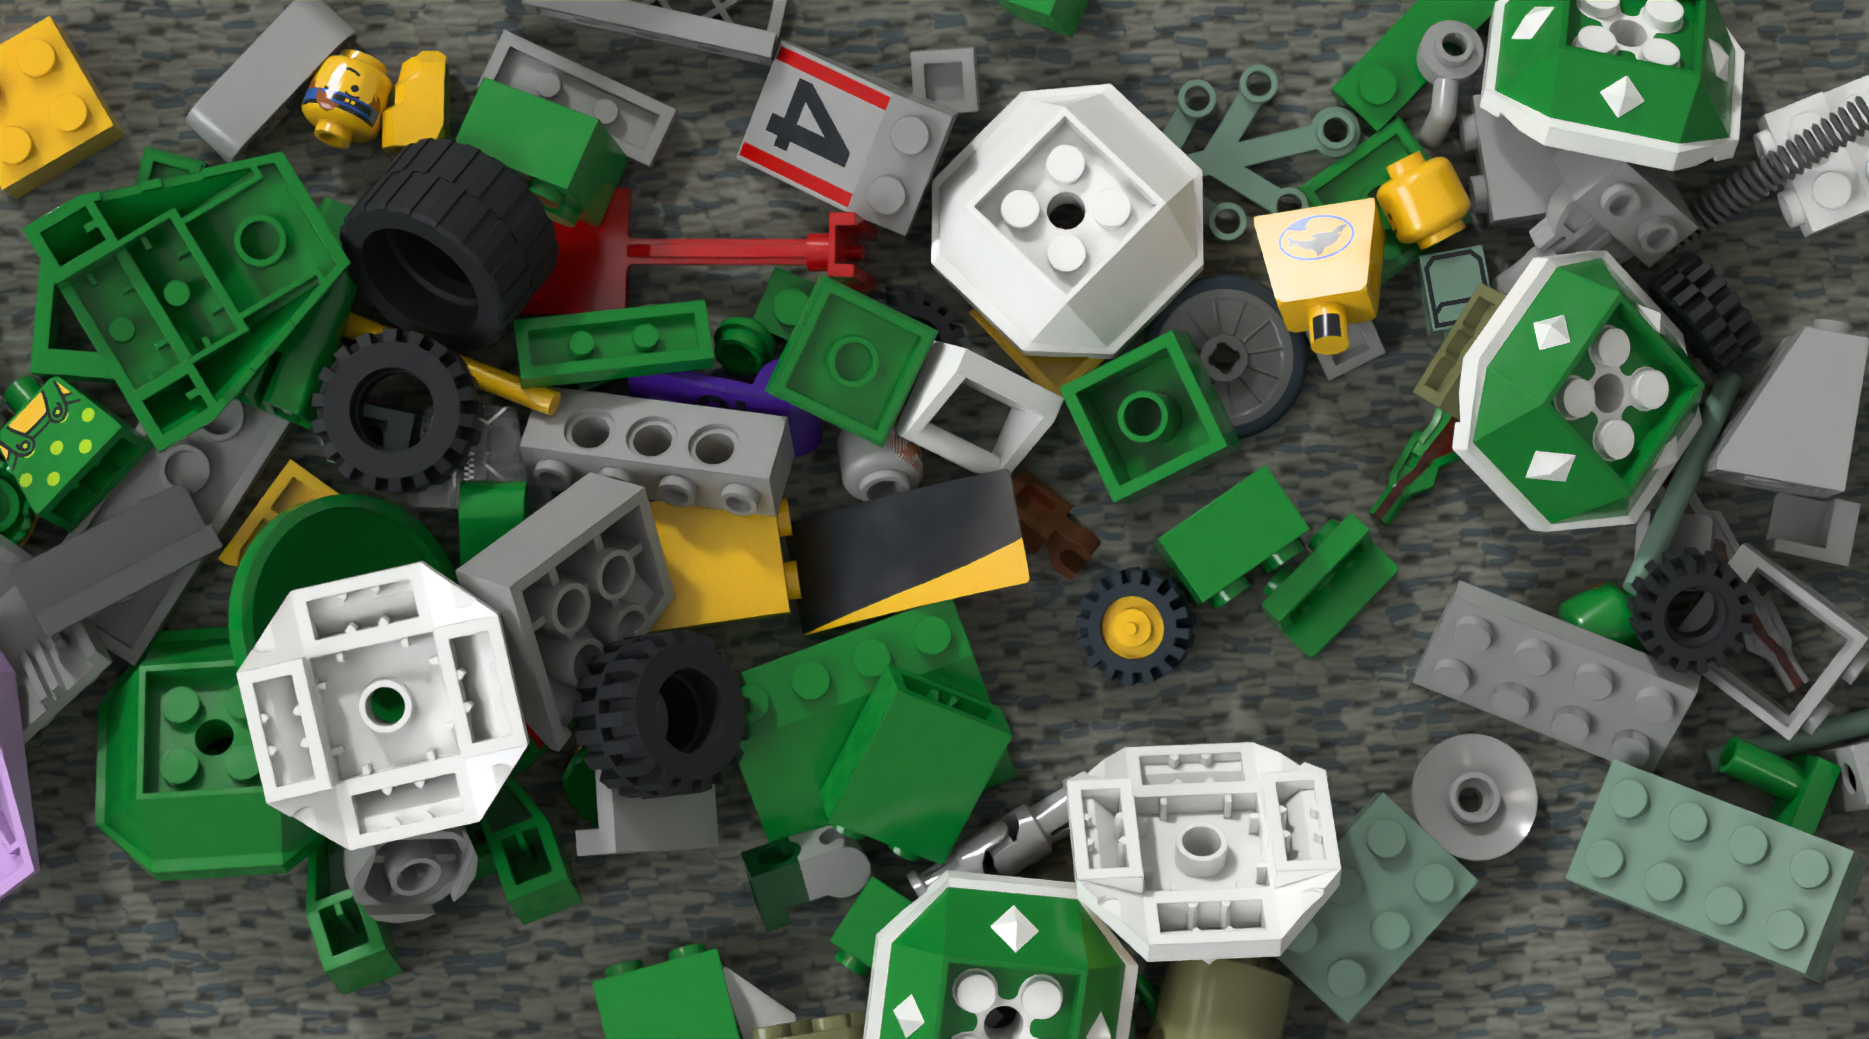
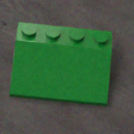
(814, 697)

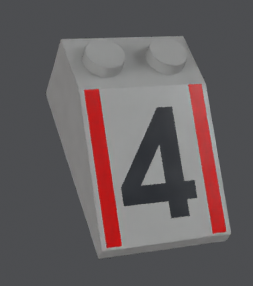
(847, 137)

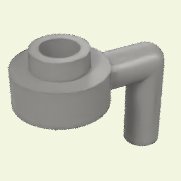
(1446, 74)

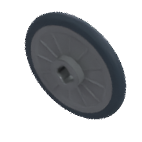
(1249, 321)

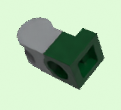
(803, 870)

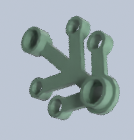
(1227, 158)

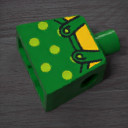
(66, 448)

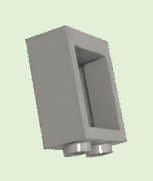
(1847, 664)

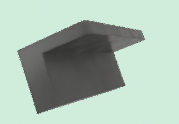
(114, 560)

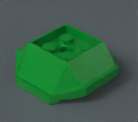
(158, 788)

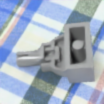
(1606, 208)

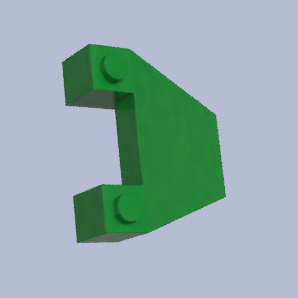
(508, 840)

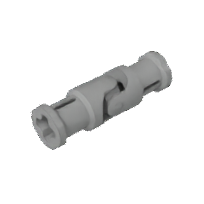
(1036, 833)

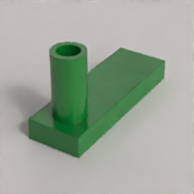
(613, 344)
(1799, 784)

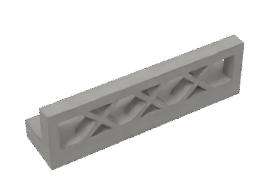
(673, 26)

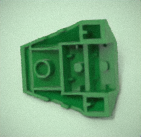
(190, 282)

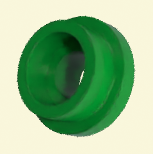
(743, 345)

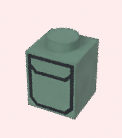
(1447, 284)

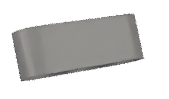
(268, 76)

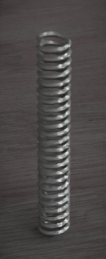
(1819, 153)

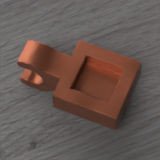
(1045, 522)

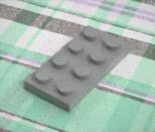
(1555, 678)

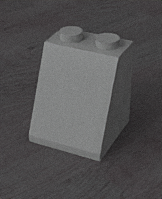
(1797, 416)

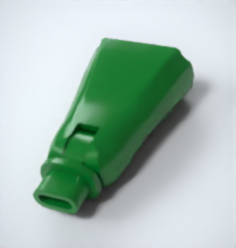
(291, 374)

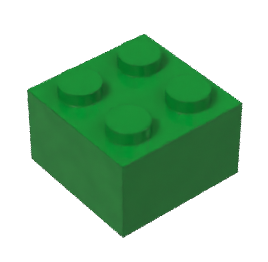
(554, 149)
(1150, 417)
(1231, 537)

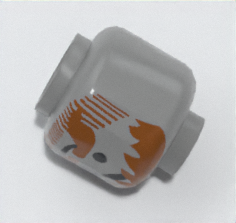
(876, 471)

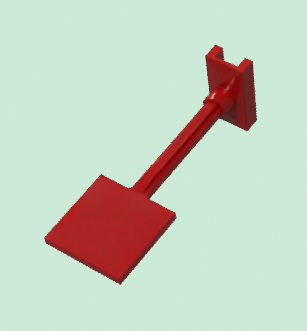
(597, 261)

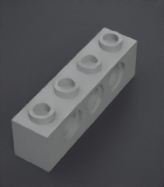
(670, 448)

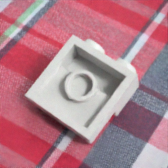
(1838, 185)

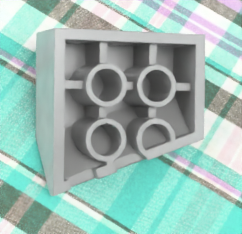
(567, 587)

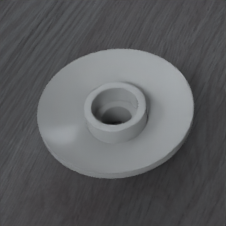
(1498, 779)

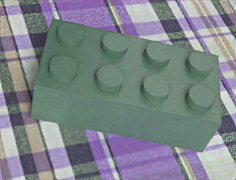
(1717, 870)

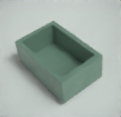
(1388, 902)

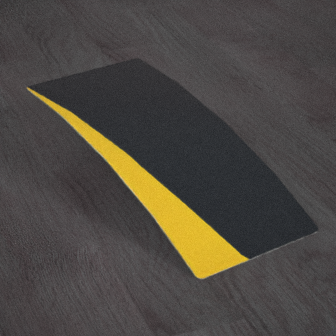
(908, 550)

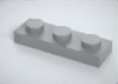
(631, 118)

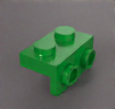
(1329, 586)

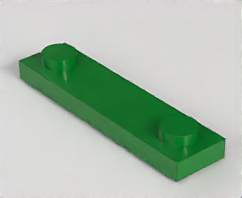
(1389, 72)

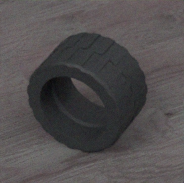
(449, 244)

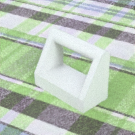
(943, 371)

